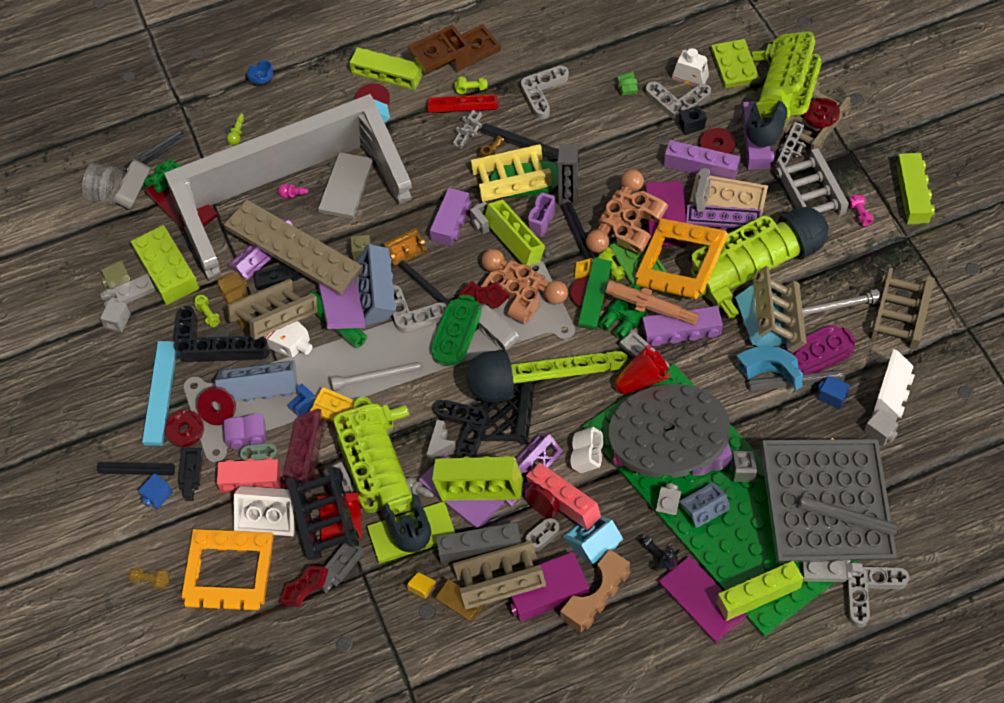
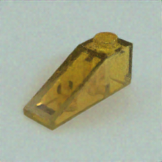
(234, 289)

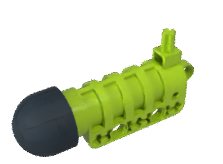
(796, 235)

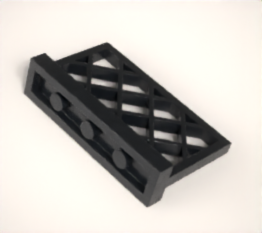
(522, 419)

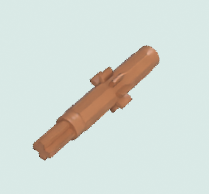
(644, 300)

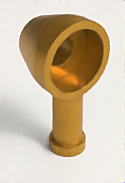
(491, 149)

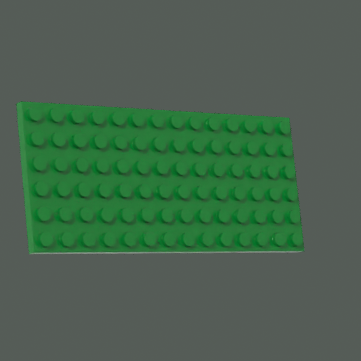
(733, 544)

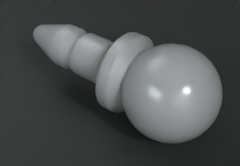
(417, 488)

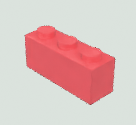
(250, 473)

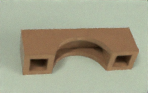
(581, 610)

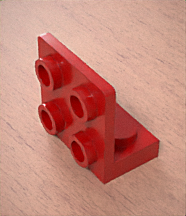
(332, 510)

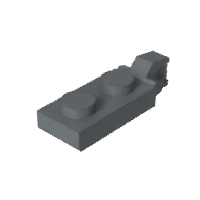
(341, 564)

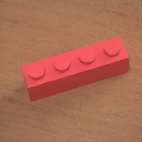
(571, 500)

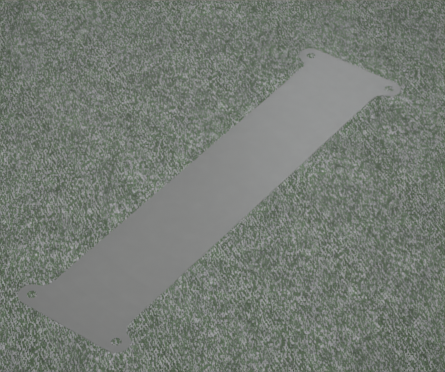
(382, 350)

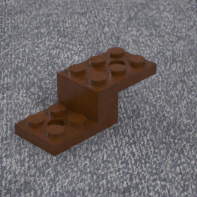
(454, 48)

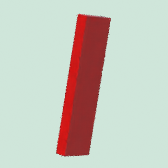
(462, 103)

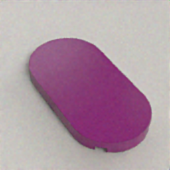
(824, 349)

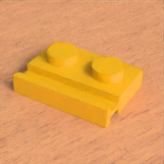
(332, 404)

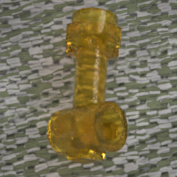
(160, 580)

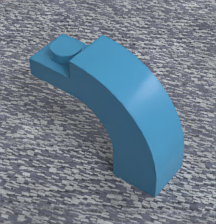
(770, 359)

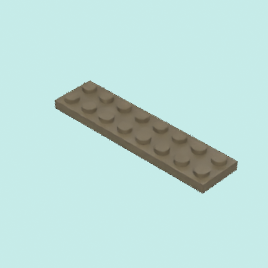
(293, 247)

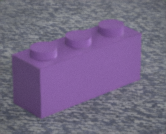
(450, 217)

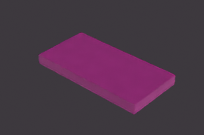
(698, 597)

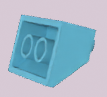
(747, 307)

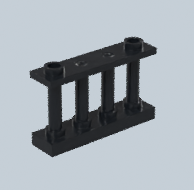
(303, 509)

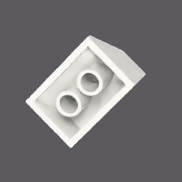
(894, 387)
(264, 511)

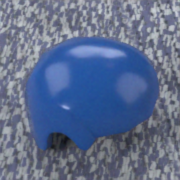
(261, 73)

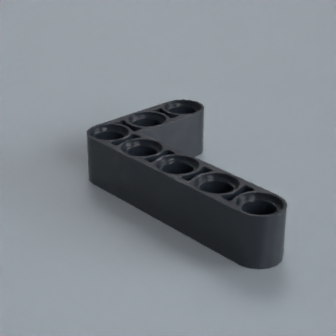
(213, 344)

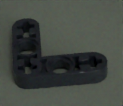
(470, 422)

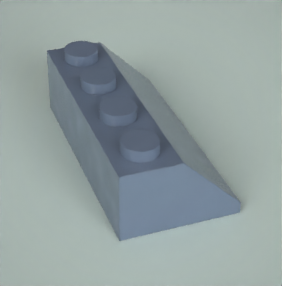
(376, 284)
(259, 380)

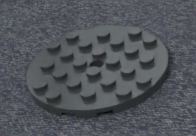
(697, 437)

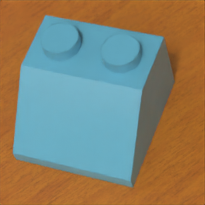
(594, 542)

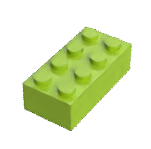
(165, 265)
(478, 478)

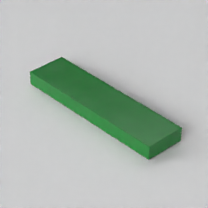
(595, 293)

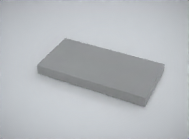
(346, 185)

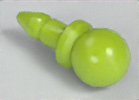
(233, 137)

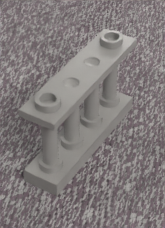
(822, 175)

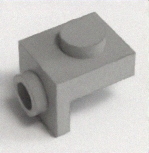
(478, 217)
(669, 499)

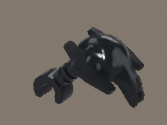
(667, 560)

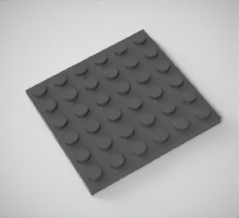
(834, 473)

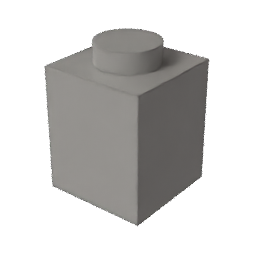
(115, 316)
(881, 428)

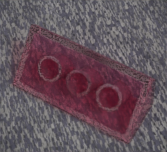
(304, 448)

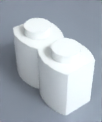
(587, 450)

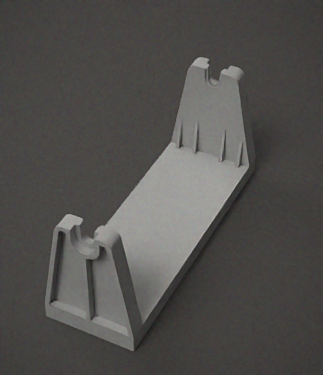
(279, 155)

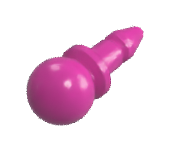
(290, 191)

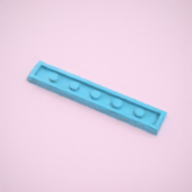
(160, 394)

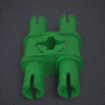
(624, 312)

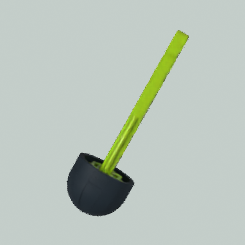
(493, 376)

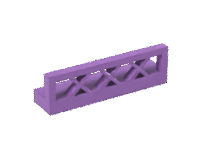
(250, 260)
(531, 452)

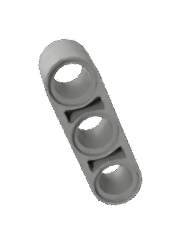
(131, 184)
(497, 329)

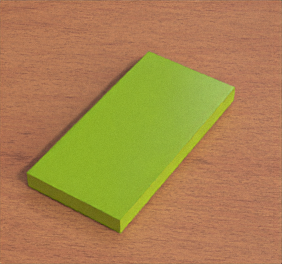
(386, 548)

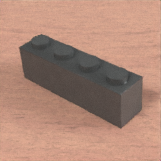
(568, 174)
(477, 542)

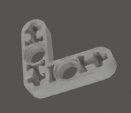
(536, 88)
(676, 104)
(406, 315)
(865, 582)

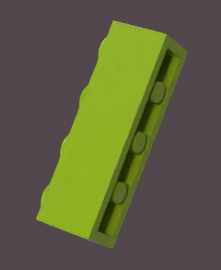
(386, 68)
(914, 188)
(514, 233)
(759, 590)

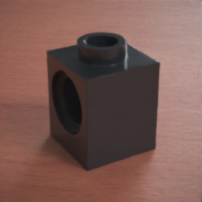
(692, 120)

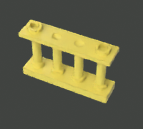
(512, 185)

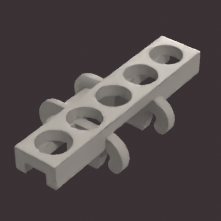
(474, 126)
(787, 154)

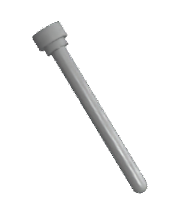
(871, 297)
(340, 382)

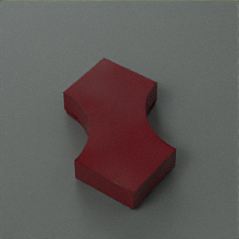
(493, 295)
(311, 580)

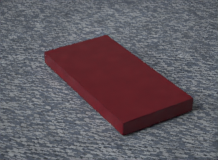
(165, 202)

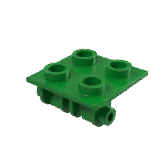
(158, 179)

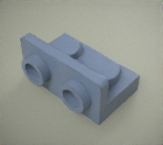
(705, 504)

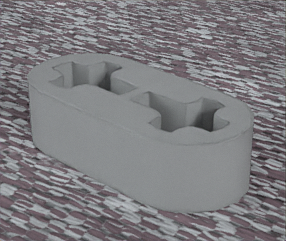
(540, 530)

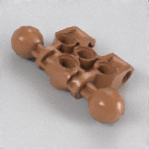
(625, 202)
(511, 278)

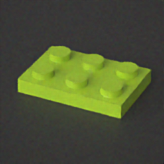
(735, 63)

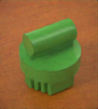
(627, 84)

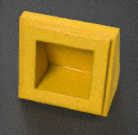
(583, 268)
(421, 585)

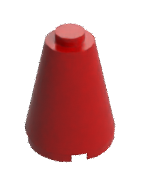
(642, 371)

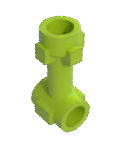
(462, 85)
(617, 272)
(202, 304)

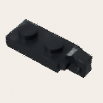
(271, 276)
(190, 471)

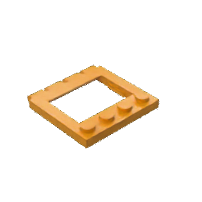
(675, 283)
(232, 597)

